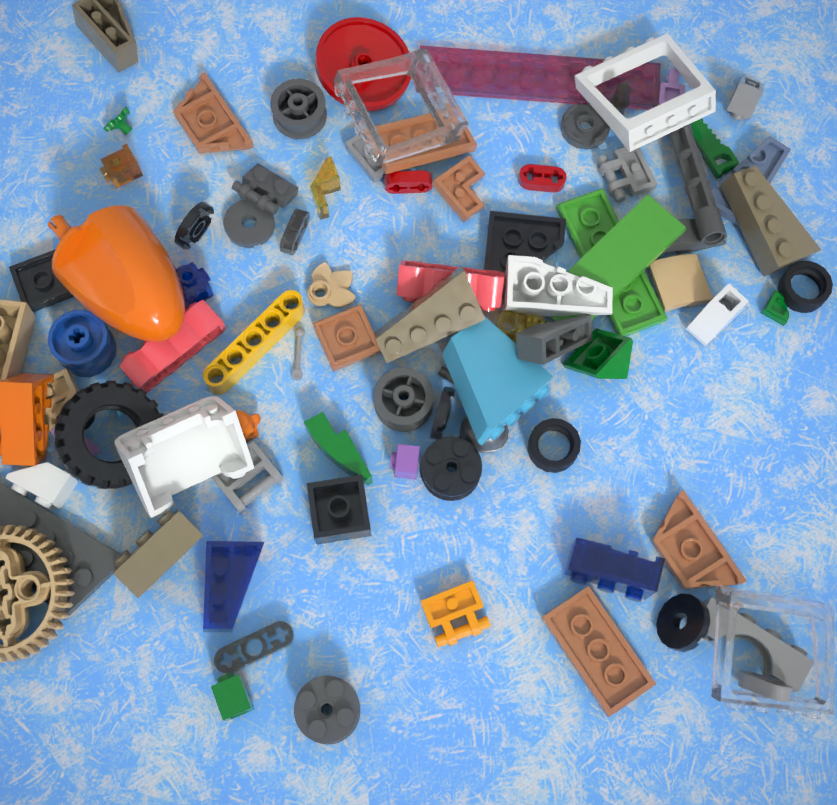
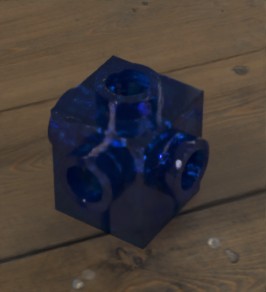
(194, 283)

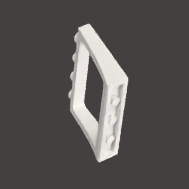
(660, 119)

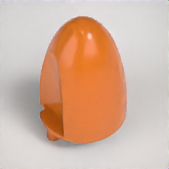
(120, 272)

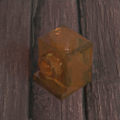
(120, 167)

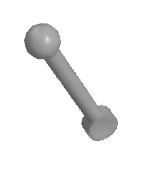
(296, 373)

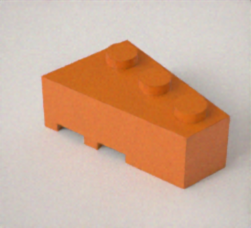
(23, 418)

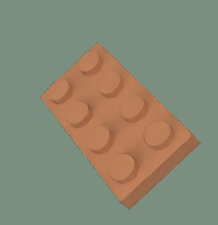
(412, 127)
(598, 651)

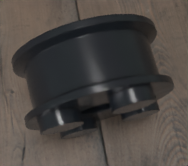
(451, 453)

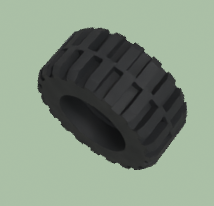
(71, 425)

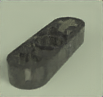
(237, 663)

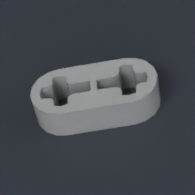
(765, 686)

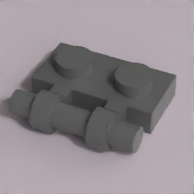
(265, 189)

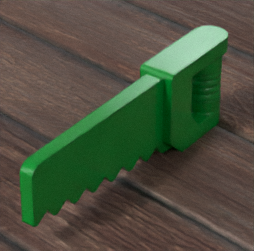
(713, 149)

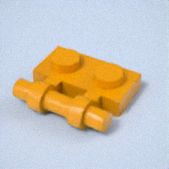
(452, 605)

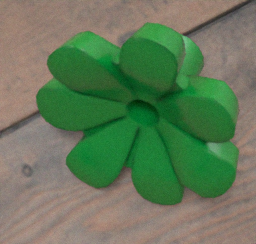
(119, 122)

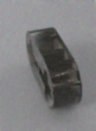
(294, 231)

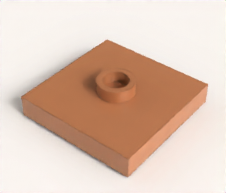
(346, 337)

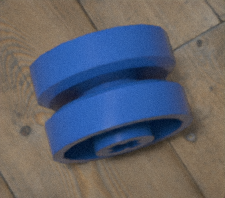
(82, 343)

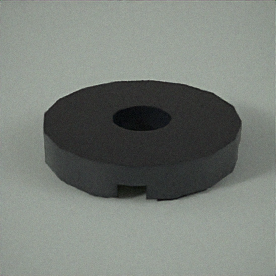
(194, 225)
(442, 413)
(669, 622)

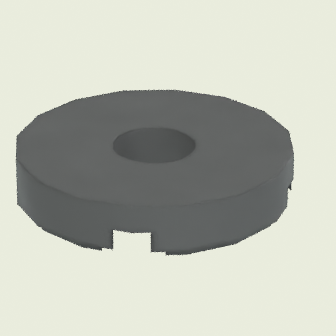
(581, 137)
(243, 236)

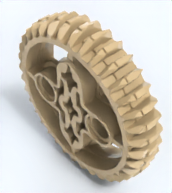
(20, 596)

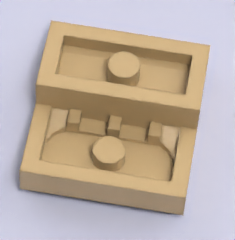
(680, 282)

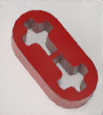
(542, 178)
(408, 182)

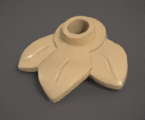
(333, 284)

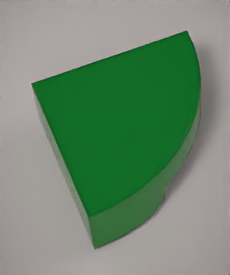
(776, 308)

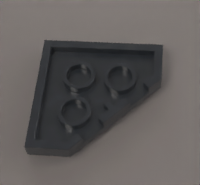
(521, 236)

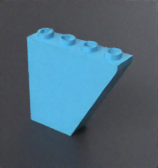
(492, 379)

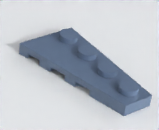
(767, 158)

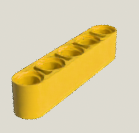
(252, 354)

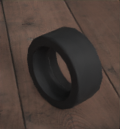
(816, 273)
(554, 425)

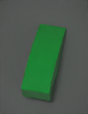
(337, 447)

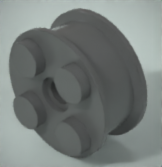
(298, 108)
(398, 413)
(310, 705)

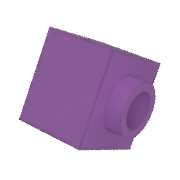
(405, 461)

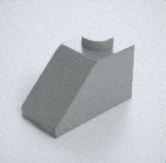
(745, 98)

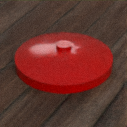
(357, 43)

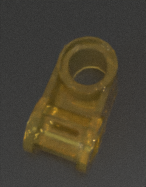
(517, 321)

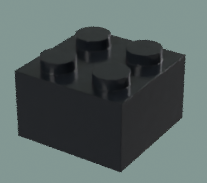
(338, 509)

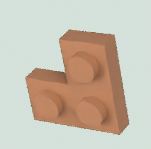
(455, 188)

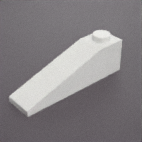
(551, 291)

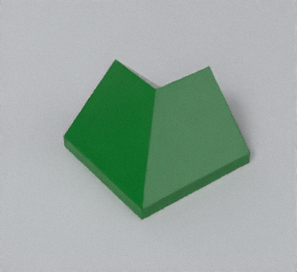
(603, 357)

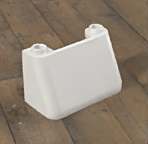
(183, 451)

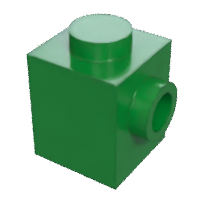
(232, 696)

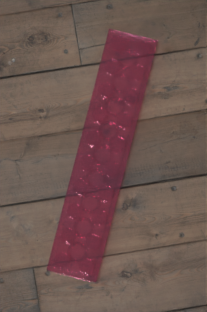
(536, 76)

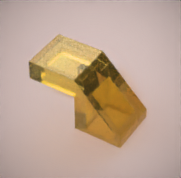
(325, 182)

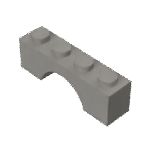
(780, 660)

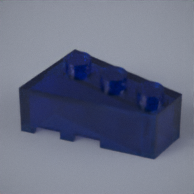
(613, 569)
(227, 580)

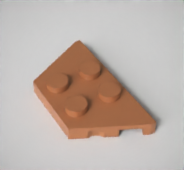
(210, 121)
(693, 549)

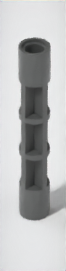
(697, 187)

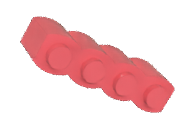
(419, 278)
(160, 359)

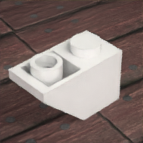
(717, 314)
(44, 481)

